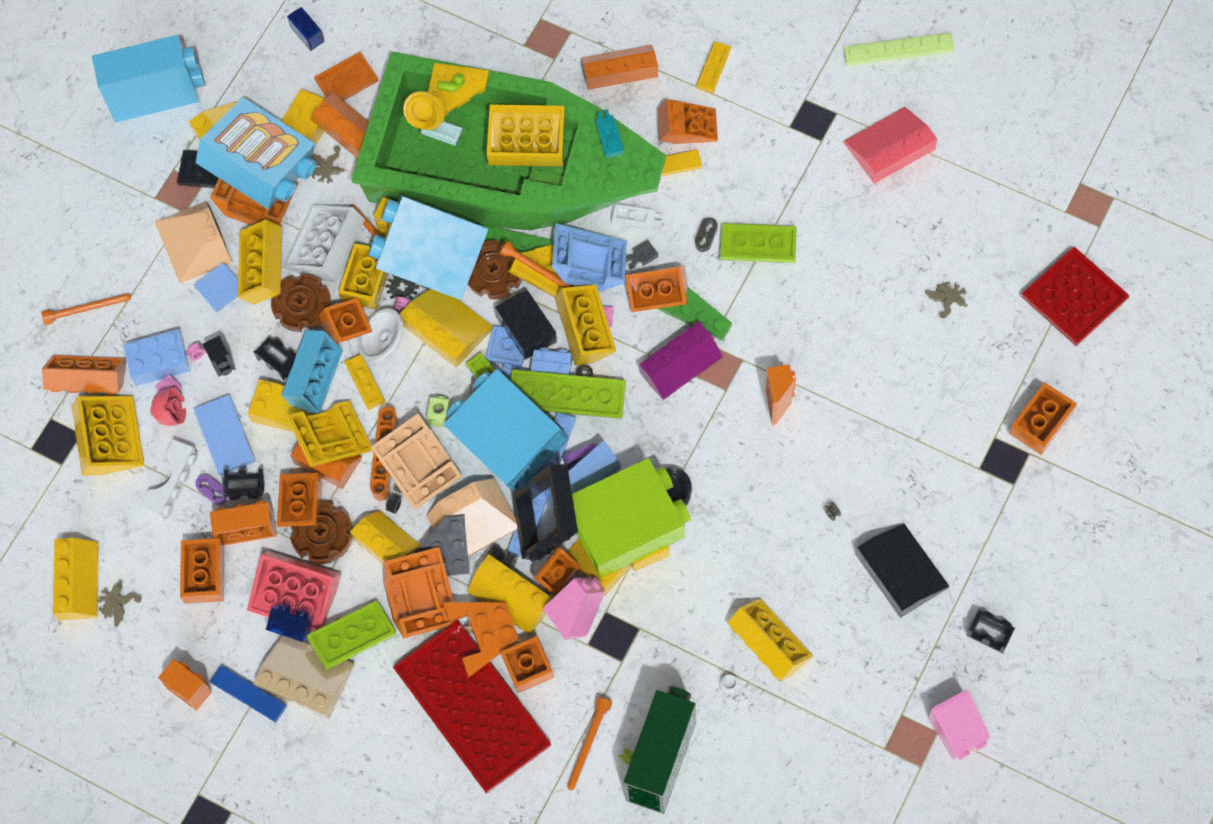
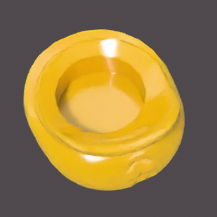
(424, 110)

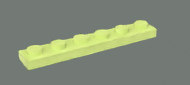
(898, 49)

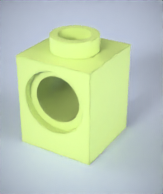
(437, 419)

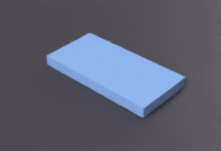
(224, 434)

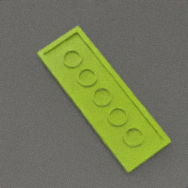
(572, 393)

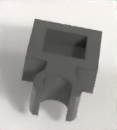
(642, 254)

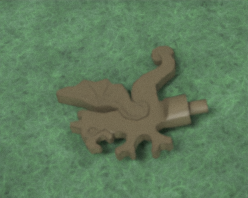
(326, 168)
(949, 296)
(113, 600)

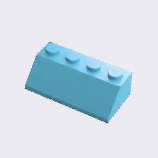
(312, 371)

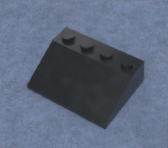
(901, 569)

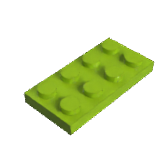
(758, 243)
(351, 635)

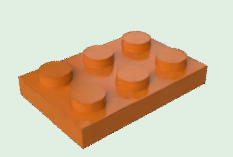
(347, 77)

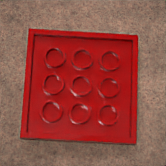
(1075, 296)

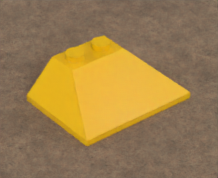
(330, 434)

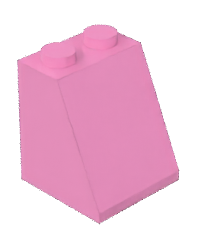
(576, 607)
(959, 725)

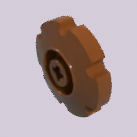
(495, 283)
(288, 307)
(333, 540)

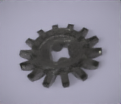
(397, 292)

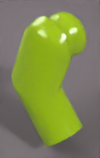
(452, 86)

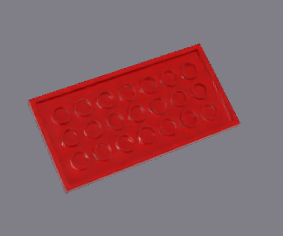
(472, 713)

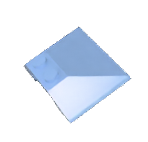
(588, 258)

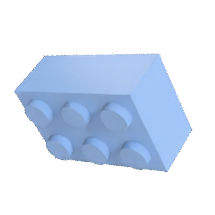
(156, 357)

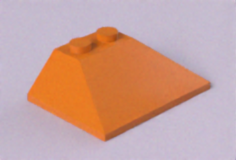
(244, 209)
(416, 592)

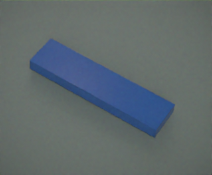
(248, 694)

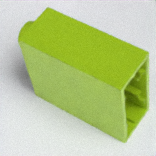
(628, 517)

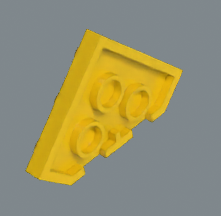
(475, 82)
(543, 257)

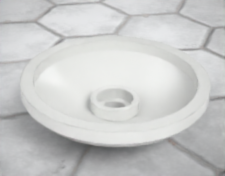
(385, 335)

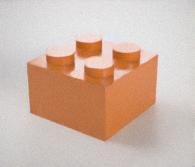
(527, 664)
(185, 684)

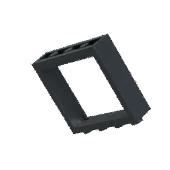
(558, 478)

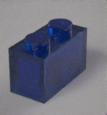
(305, 28)
(289, 622)

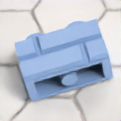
(552, 361)

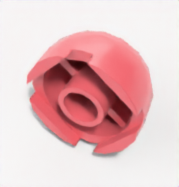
(167, 407)

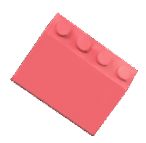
(891, 144)
(295, 584)

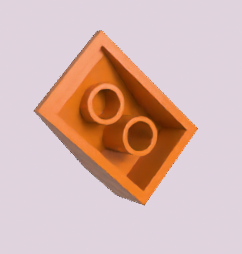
(299, 499)

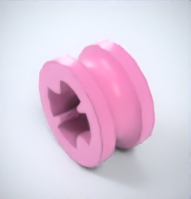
(401, 303)
(195, 351)

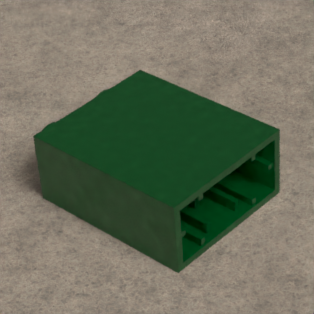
(660, 749)

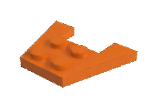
(491, 628)

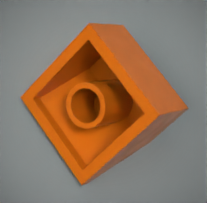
(345, 320)
(556, 571)

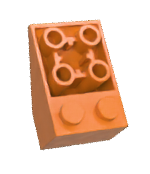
(686, 123)

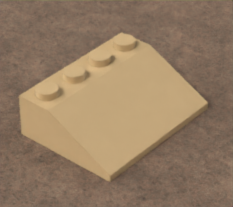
(299, 677)

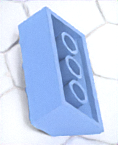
(591, 469)

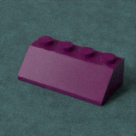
(680, 360)

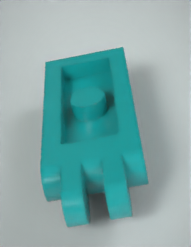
(609, 134)

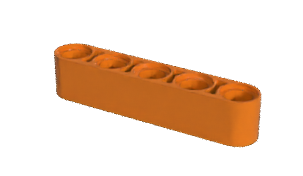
(382, 480)

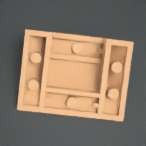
(192, 242)
(416, 461)
(485, 512)

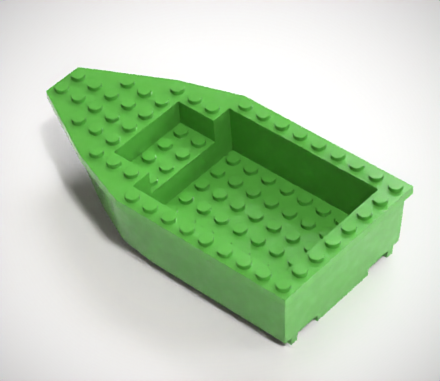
(458, 177)

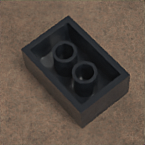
(525, 324)

